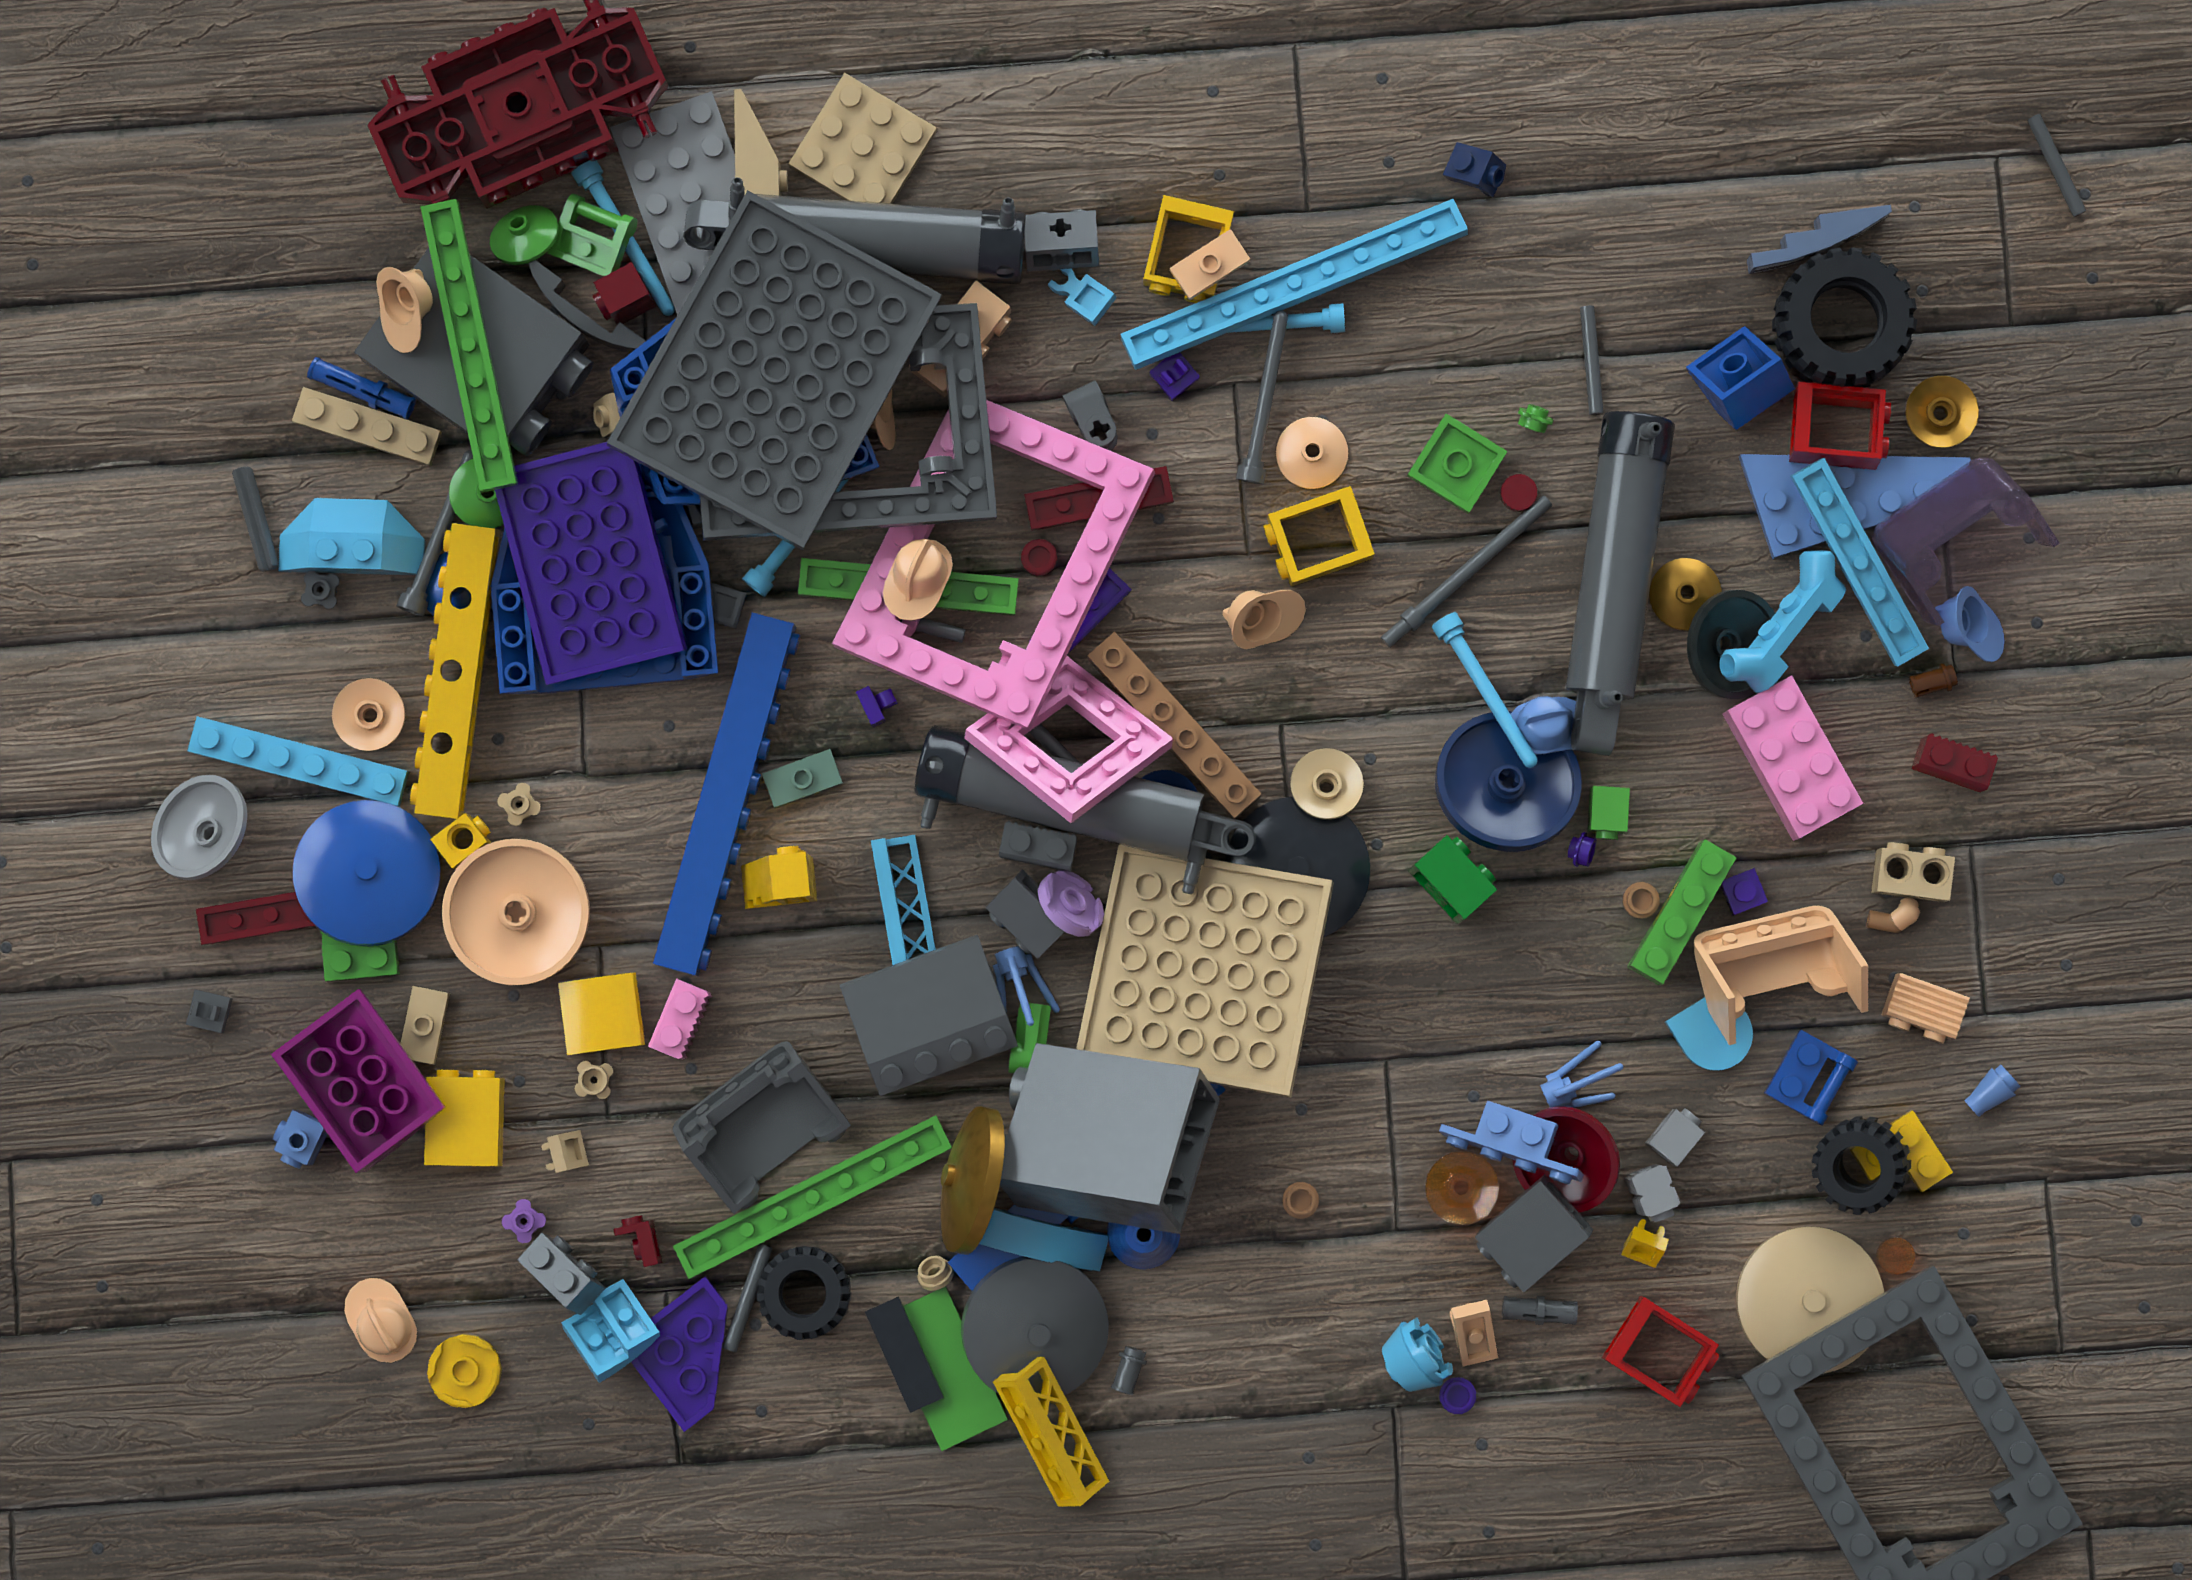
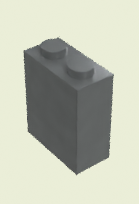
(1533, 1234)

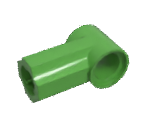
(1028, 1035)

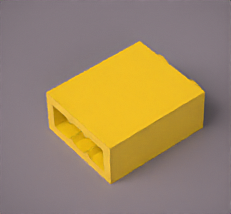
(471, 1124)

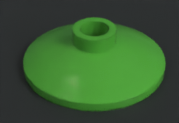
(524, 234)
(468, 501)

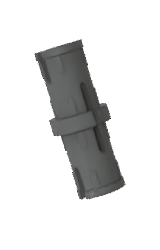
(1539, 1310)

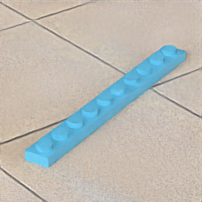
(1294, 284)

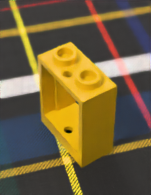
(1188, 212)
(1354, 524)

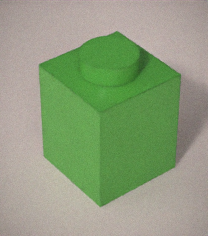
(1608, 811)

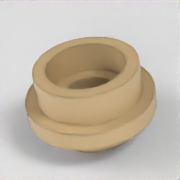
(934, 1273)

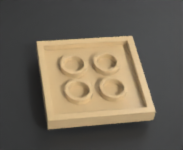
(862, 144)

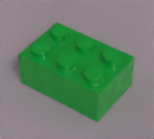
(1453, 878)

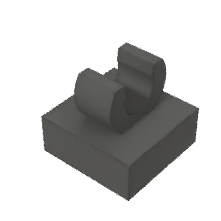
(209, 1011)

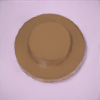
(1641, 900)
(1300, 1200)

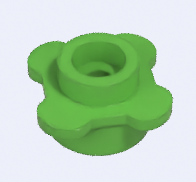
(1534, 418)

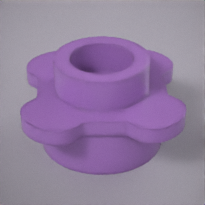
(534, 1221)

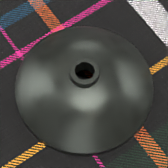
(1736, 620)

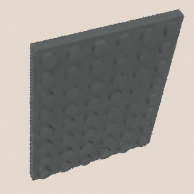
(774, 370)

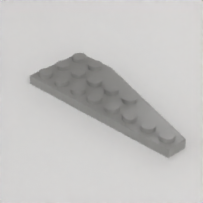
(668, 172)

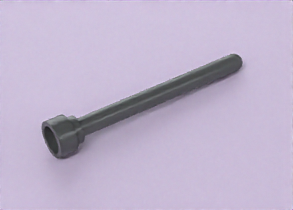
(1252, 466)
(415, 598)

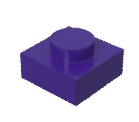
(1743, 891)

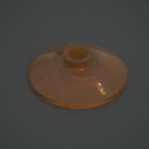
(1481, 1192)

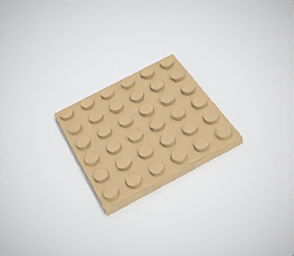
(1207, 974)

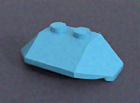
(351, 539)

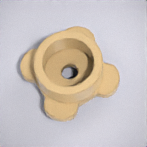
(529, 806)
(584, 1084)

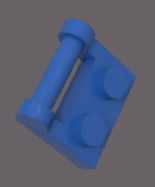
(1799, 1071)

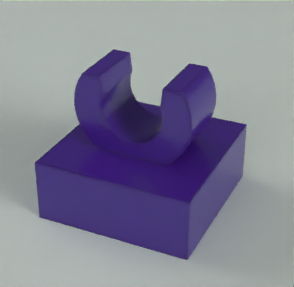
(1174, 375)
(876, 704)

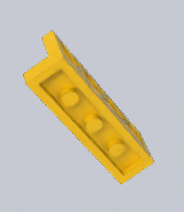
(1040, 1435)

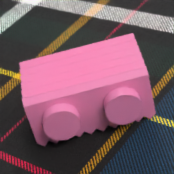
(679, 1019)

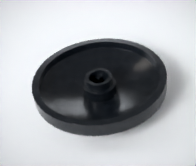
(1309, 847)

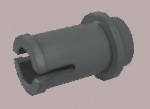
(1128, 1370)

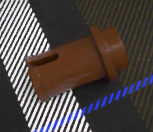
(1933, 680)

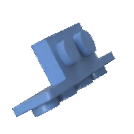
(1514, 1136)

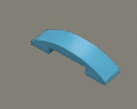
(1045, 1240)

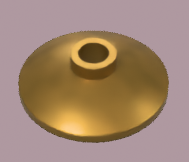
(1954, 399)
(1666, 588)

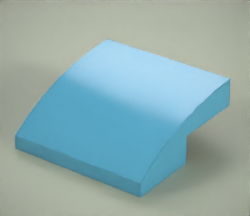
(611, 1331)

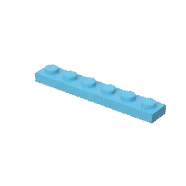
(1859, 562)
(298, 761)

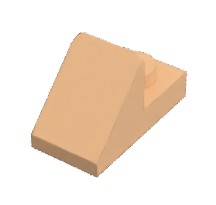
(1474, 1332)

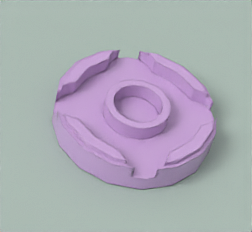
(1070, 904)

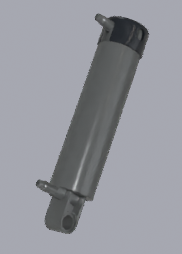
(905, 237)
(1617, 573)
(1134, 815)

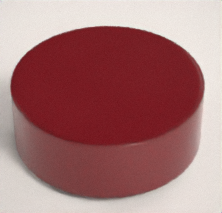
(1518, 492)
(1039, 557)

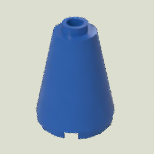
(1141, 1254)

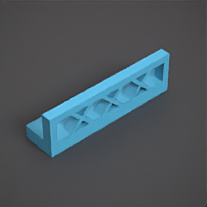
(890, 901)

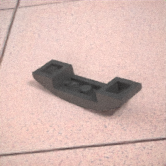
(551, 285)

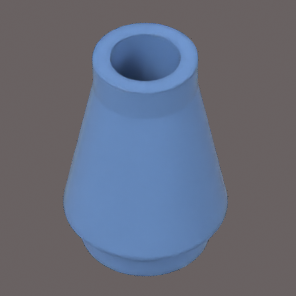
(1992, 1090)

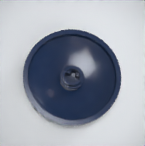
(1497, 797)

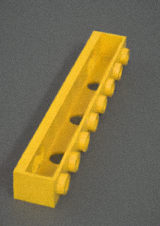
(459, 638)

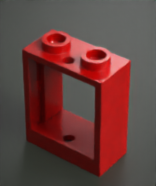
(1846, 396)
(1627, 1334)

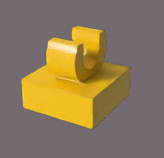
(1644, 1245)

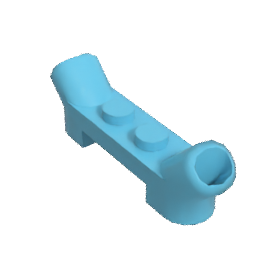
(1817, 591)

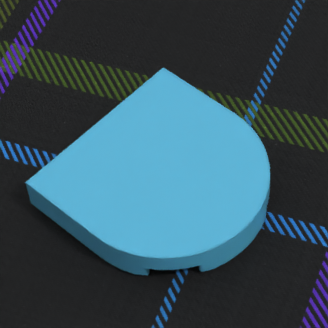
(1703, 1040)

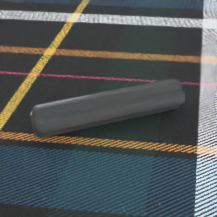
(255, 518)

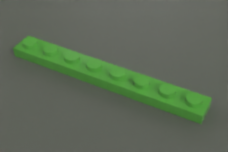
(469, 345)
(812, 1197)

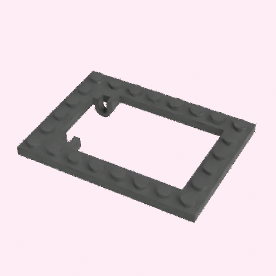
(959, 494)
(2040, 1504)

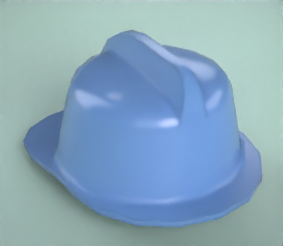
(1972, 624)
(1546, 723)

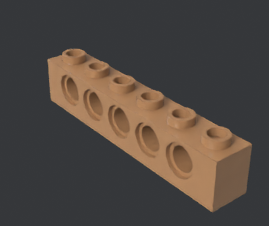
(1190, 742)

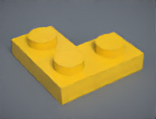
(1926, 1160)

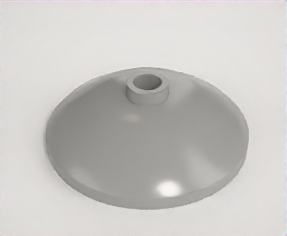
(199, 827)

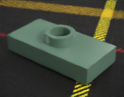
(802, 778)

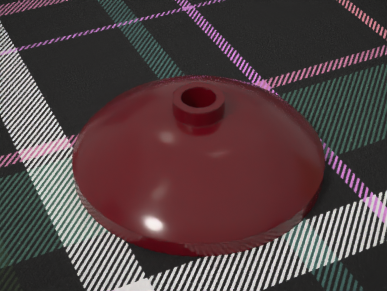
(1596, 1157)

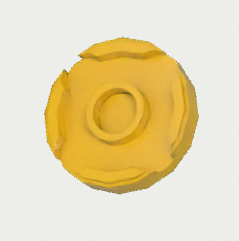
(464, 1370)

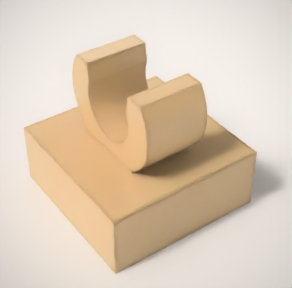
(566, 1151)

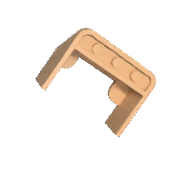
(1775, 955)

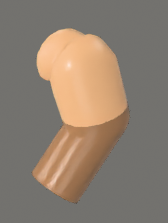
(1898, 920)

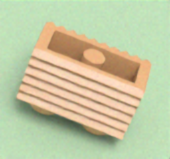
(1924, 1007)

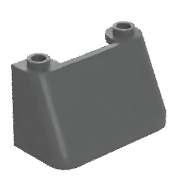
(757, 1124)

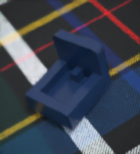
(1475, 168)

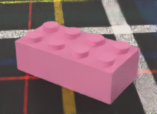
(1792, 758)

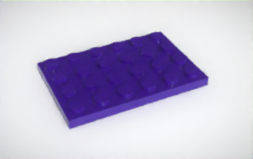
(589, 563)

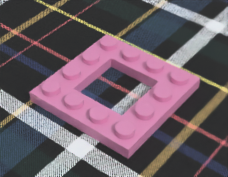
(1072, 794)

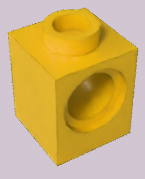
(446, 838)

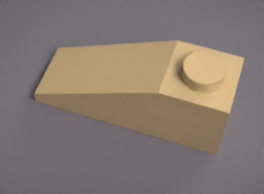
(754, 156)

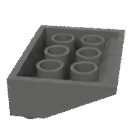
(928, 1015)

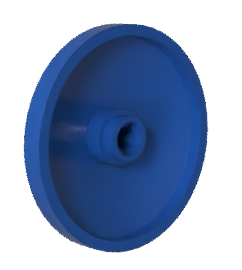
(366, 873)

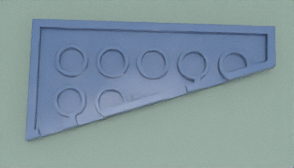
(1869, 492)

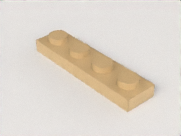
(366, 426)

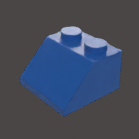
(1741, 377)

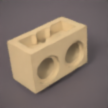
(1912, 882)

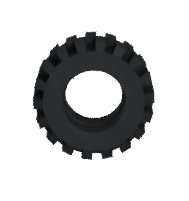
(1836, 1181)
(771, 1292)

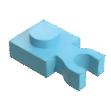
(1085, 297)

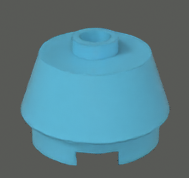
(1415, 1357)

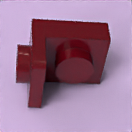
(646, 1245)

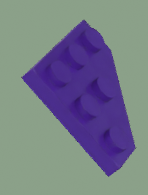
(687, 1355)

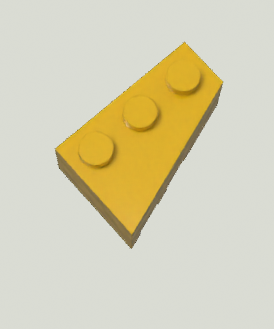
(779, 879)

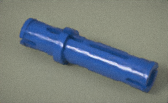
(374, 393)

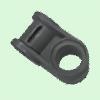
(1090, 413)

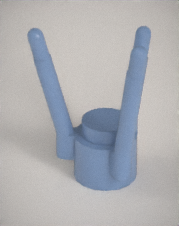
(1013, 965)
(1561, 1091)

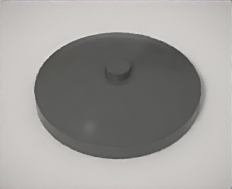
(1034, 1312)

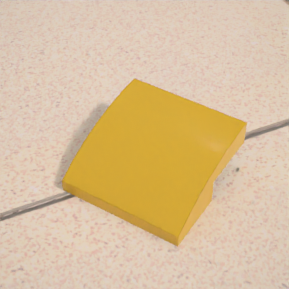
(601, 1013)

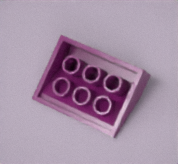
(358, 1082)

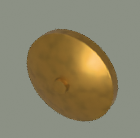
(972, 1180)

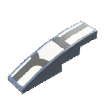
(1829, 233)

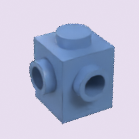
(299, 1139)

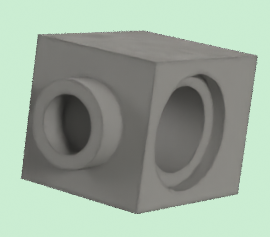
(1676, 1136)

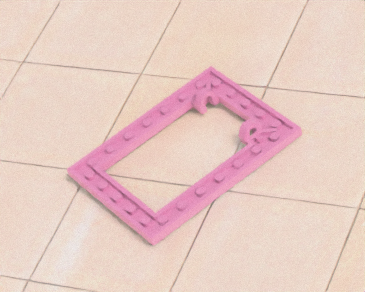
(1023, 677)

